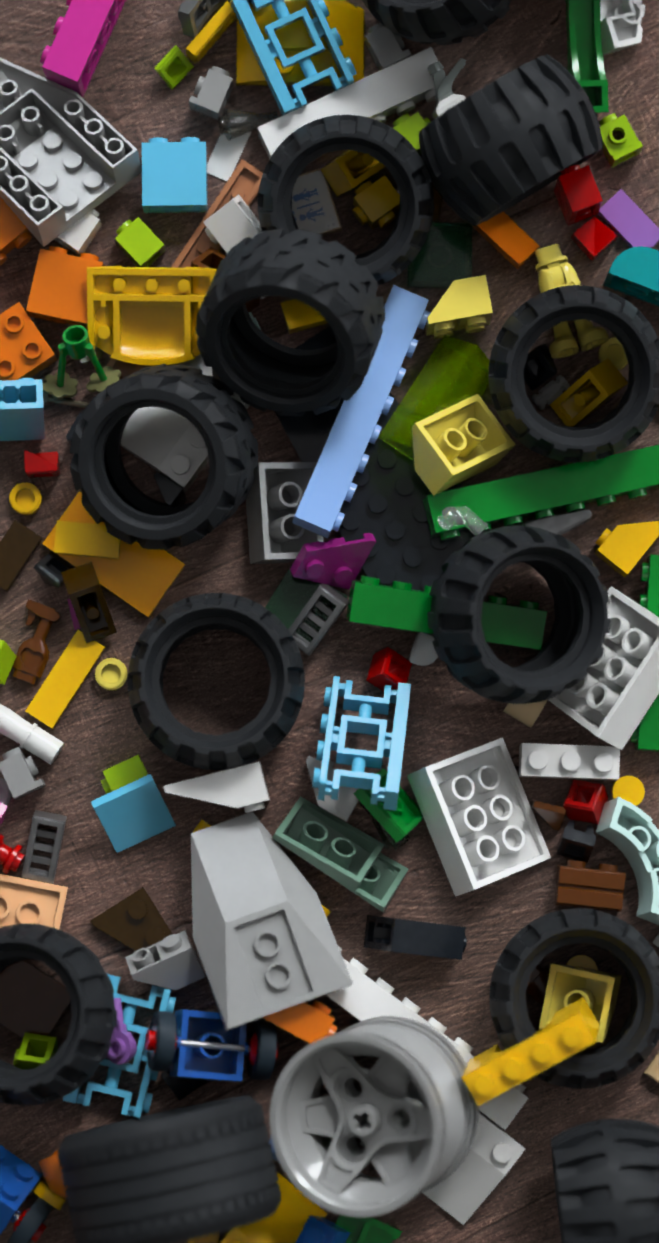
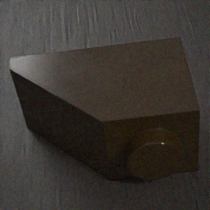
(88, 602)

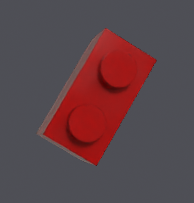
(577, 194)

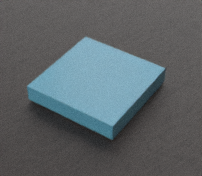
(133, 813)

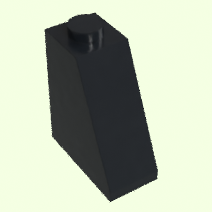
(415, 937)

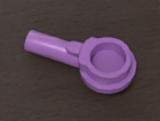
(122, 1042)

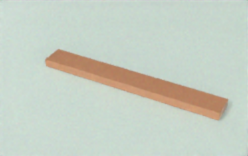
(243, 181)

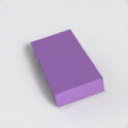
(629, 221)

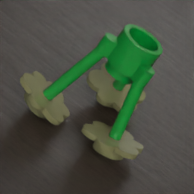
(78, 347)

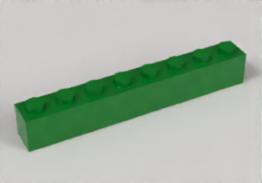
(550, 490)

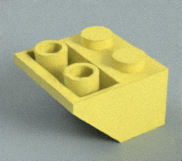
(461, 307)

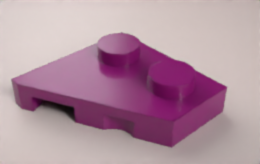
(333, 561)

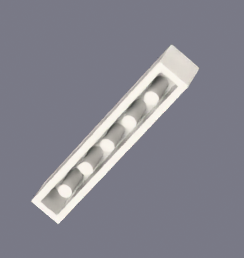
(373, 97)

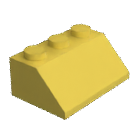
(458, 444)

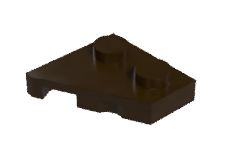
(134, 921)

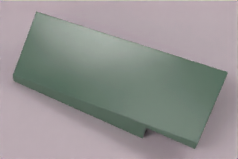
(341, 853)

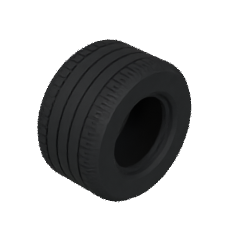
(171, 1174)

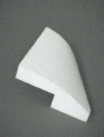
(620, 24)

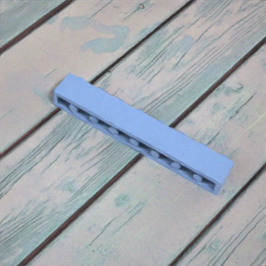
(359, 415)

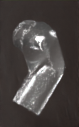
(461, 516)

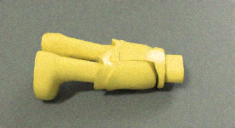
(557, 272)

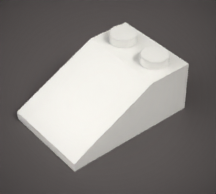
(233, 787)

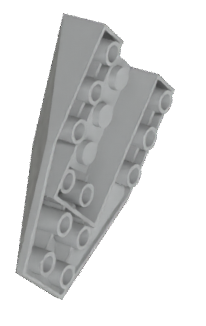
(56, 153)
(258, 924)

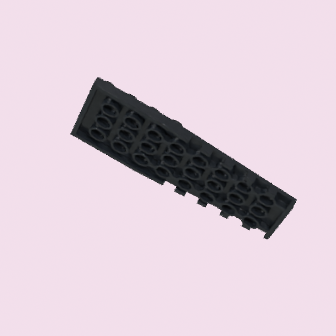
(385, 499)

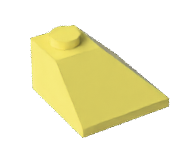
(571, 983)

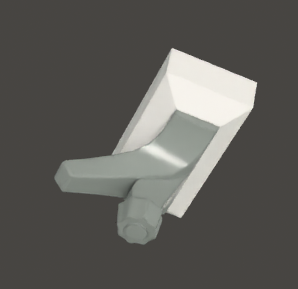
(443, 87)

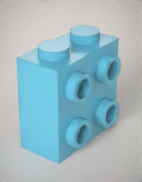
(174, 176)
(21, 410)

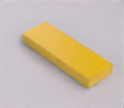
(65, 679)

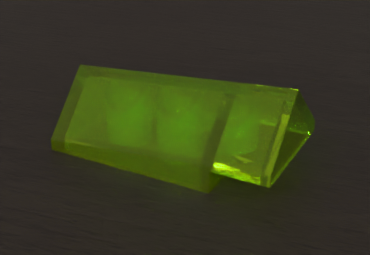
(448, 377)

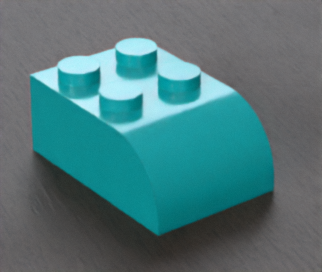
(636, 274)

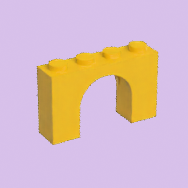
(499, 1070)

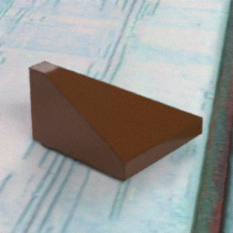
(551, 814)

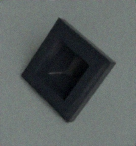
(50, 569)

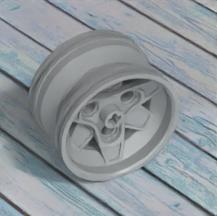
(305, 1121)

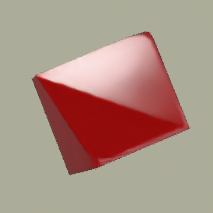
(593, 238)
(41, 464)
(388, 669)
(585, 801)

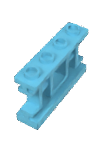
(271, 49)
(389, 744)
(144, 1098)

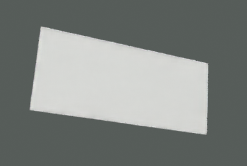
(226, 156)

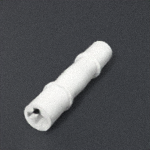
(29, 736)

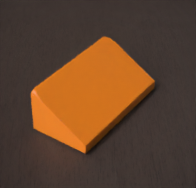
(508, 239)

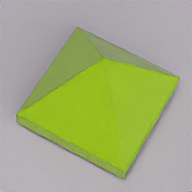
(173, 67)

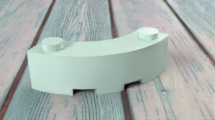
(639, 842)

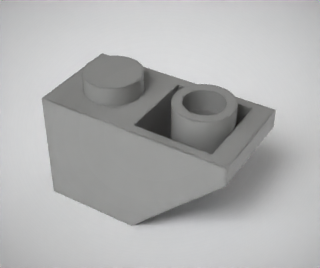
(346, 800)
(167, 963)

